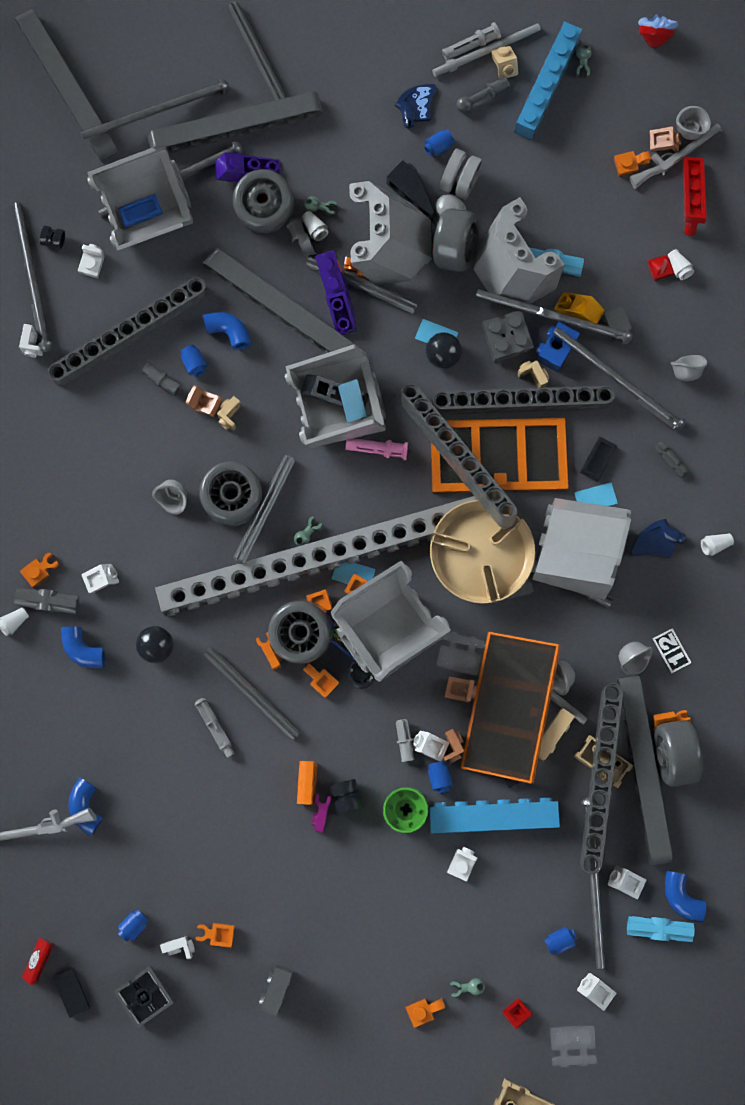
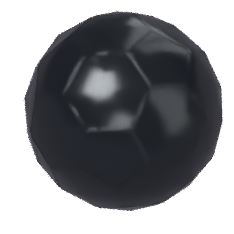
(443, 350)
(154, 644)

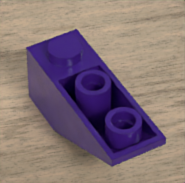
(233, 166)

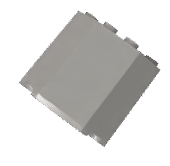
(136, 179)
(398, 236)
(508, 264)
(326, 422)
(582, 546)
(387, 623)

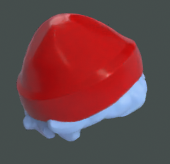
(657, 30)

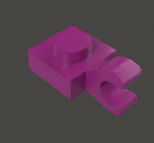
(320, 818)

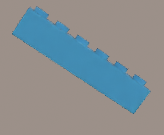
(548, 80)
(494, 816)

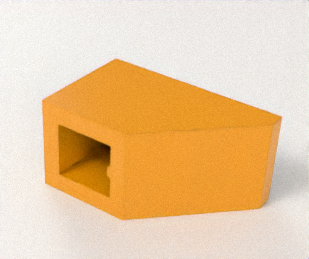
(580, 307)

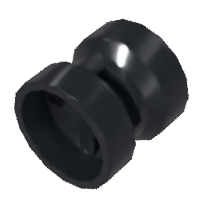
(52, 237)

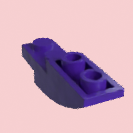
(337, 292)

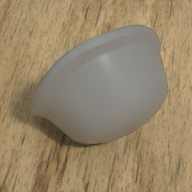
(693, 122)
(446, 202)
(689, 367)
(171, 496)
(634, 658)
(563, 678)

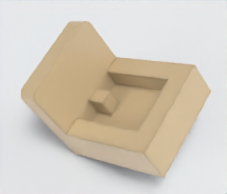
(505, 61)
(539, 375)
(227, 410)

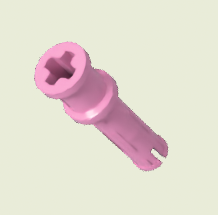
(385, 448)

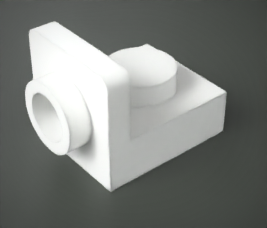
(91, 260)
(28, 338)
(100, 577)
(430, 745)
(462, 863)
(626, 882)
(174, 946)
(596, 991)

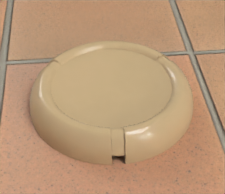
(478, 556)

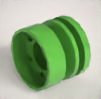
(395, 816)

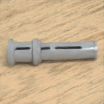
(479, 39)

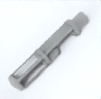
(214, 727)

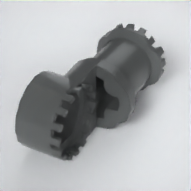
(300, 237)

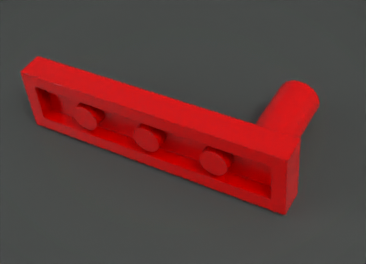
(694, 194)

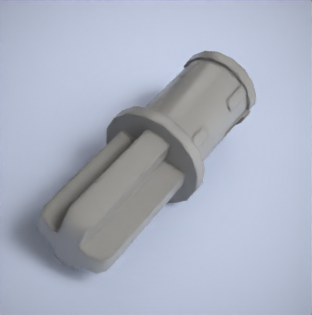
(405, 740)

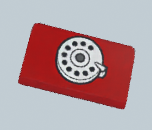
(37, 961)

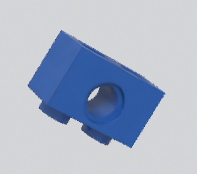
(551, 357)

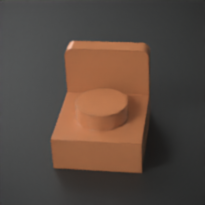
(665, 139)

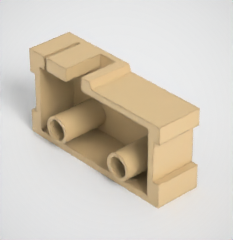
(554, 732)
(586, 757)
(518, 1095)

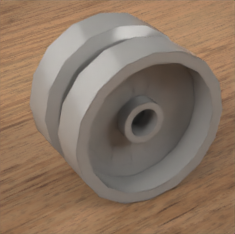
(461, 174)

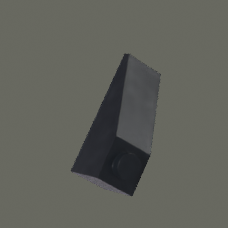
(407, 184)
(325, 390)

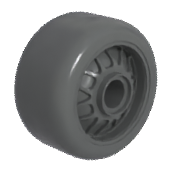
(267, 216)
(455, 240)
(219, 482)
(284, 631)
(678, 753)

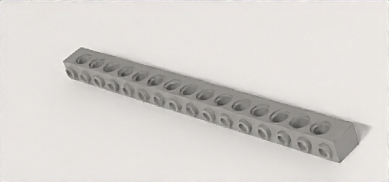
(167, 593)

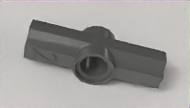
(46, 600)

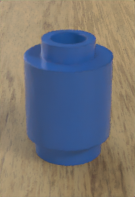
(439, 143)
(193, 360)
(440, 777)
(132, 925)
(561, 940)

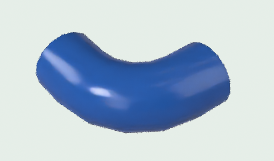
(229, 325)
(78, 651)
(80, 800)
(679, 899)

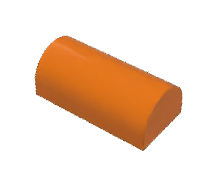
(307, 782)

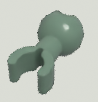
(583, 55)
(316, 205)
(304, 536)
(471, 987)

